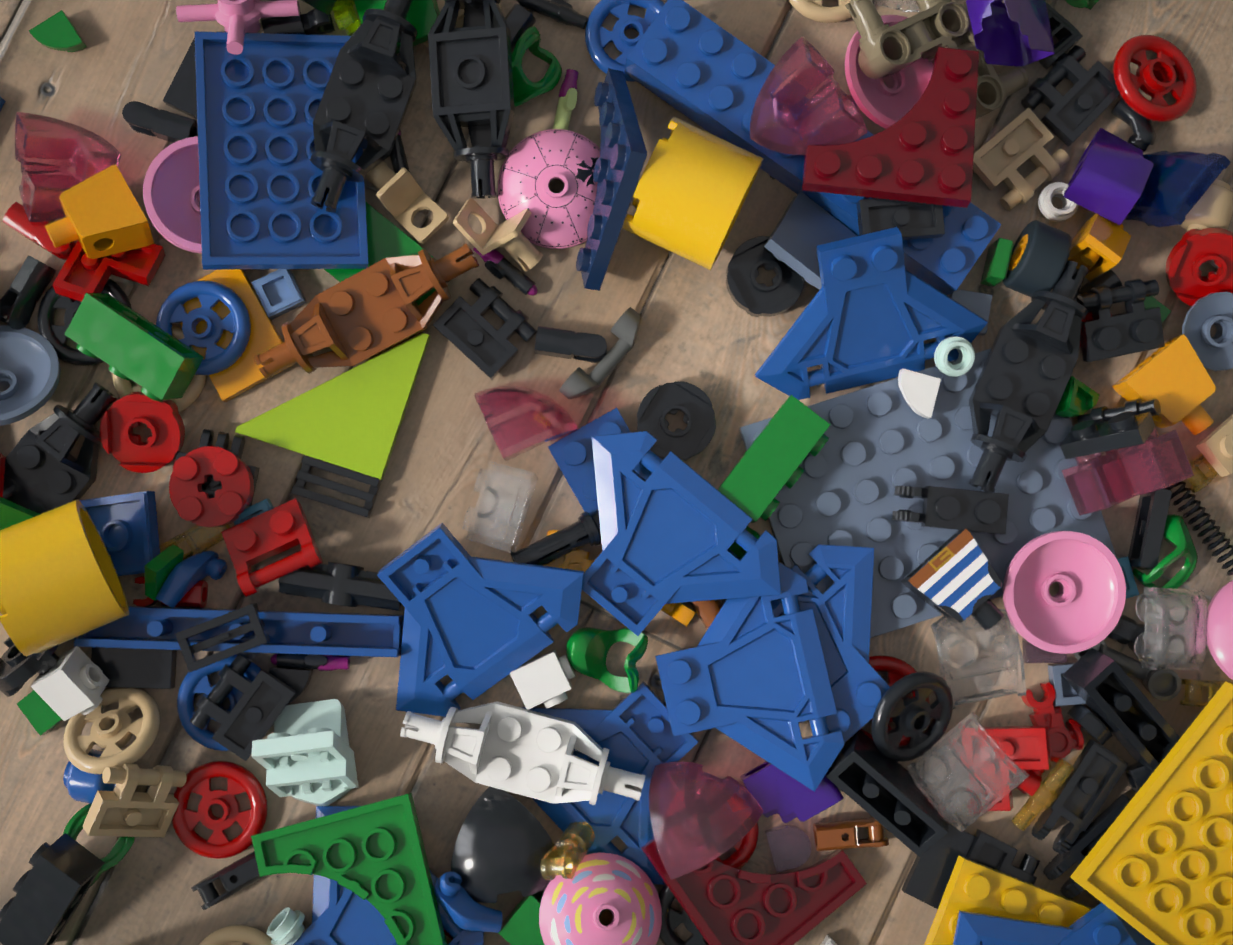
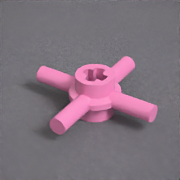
(238, 16)

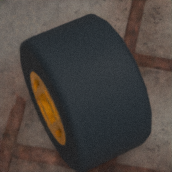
(1037, 258)

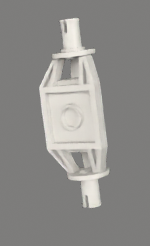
(523, 753)

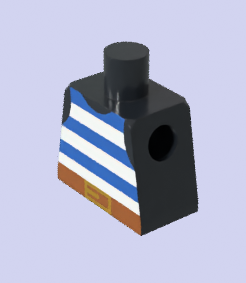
(958, 581)

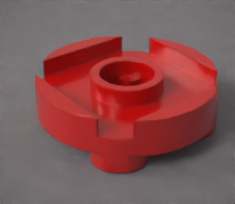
(1189, 253)
(127, 447)
(192, 472)

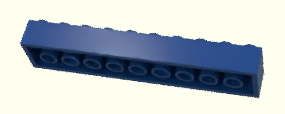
(716, 86)

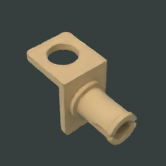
(404, 199)
(503, 235)

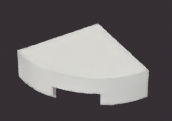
(919, 391)

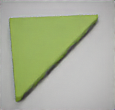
(350, 417)

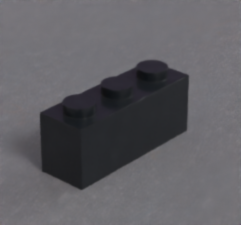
(1122, 708)
(887, 794)
(48, 893)

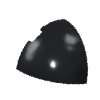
(500, 848)

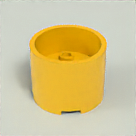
(692, 193)
(56, 579)

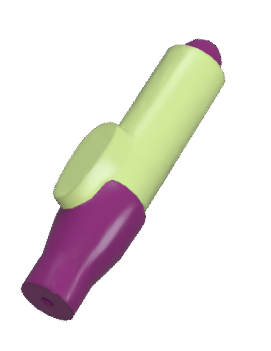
(567, 100)

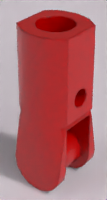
(34, 231)

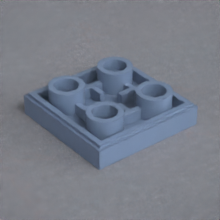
(798, 234)

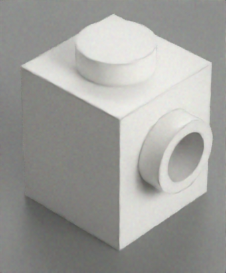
(544, 680)
(72, 685)

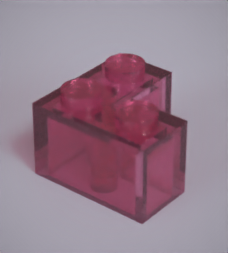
(1123, 473)

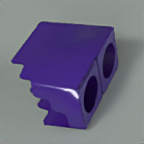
(1011, 31)
(1109, 177)
(786, 796)

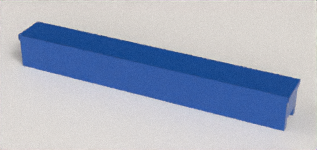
(288, 631)

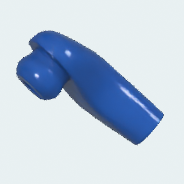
(188, 573)
(462, 908)

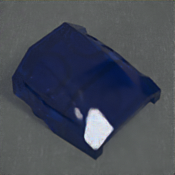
(1175, 186)

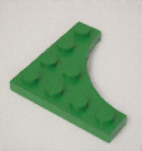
(372, 853)

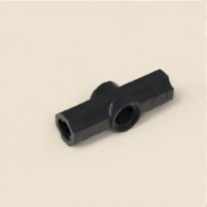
(340, 585)

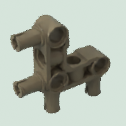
(937, 24)

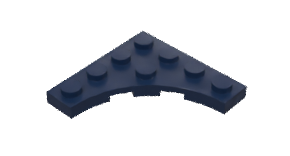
(616, 174)

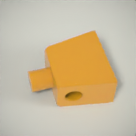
(101, 216)
(1174, 379)

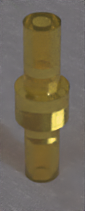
(1044, 795)

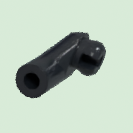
(1142, 127)

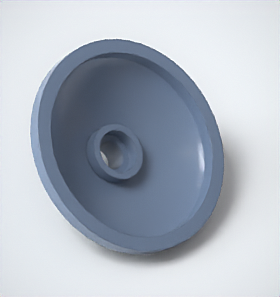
(27, 373)

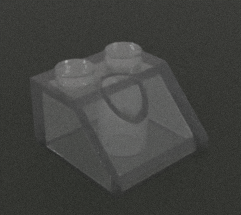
(500, 506)

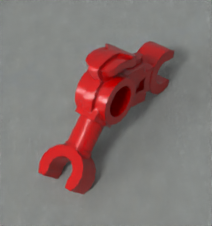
(1060, 739)

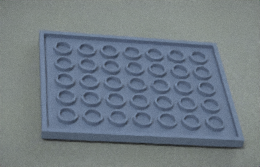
(884, 444)

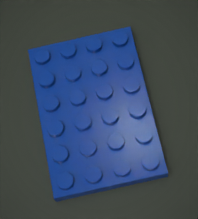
(257, 156)

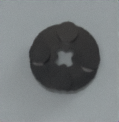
(755, 297)
(698, 416)
(17, 668)

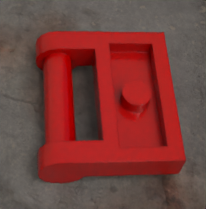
(266, 537)

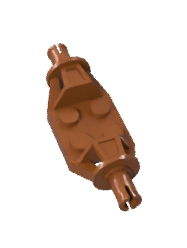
(367, 312)

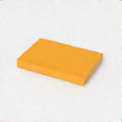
(244, 372)

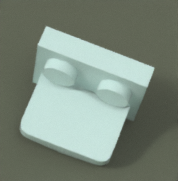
(309, 753)

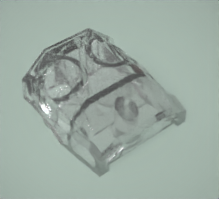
(1173, 629)
(979, 661)
(965, 773)

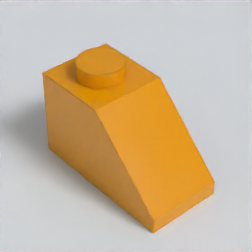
(1099, 245)

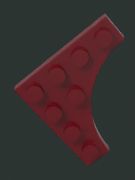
(921, 155)
(760, 908)

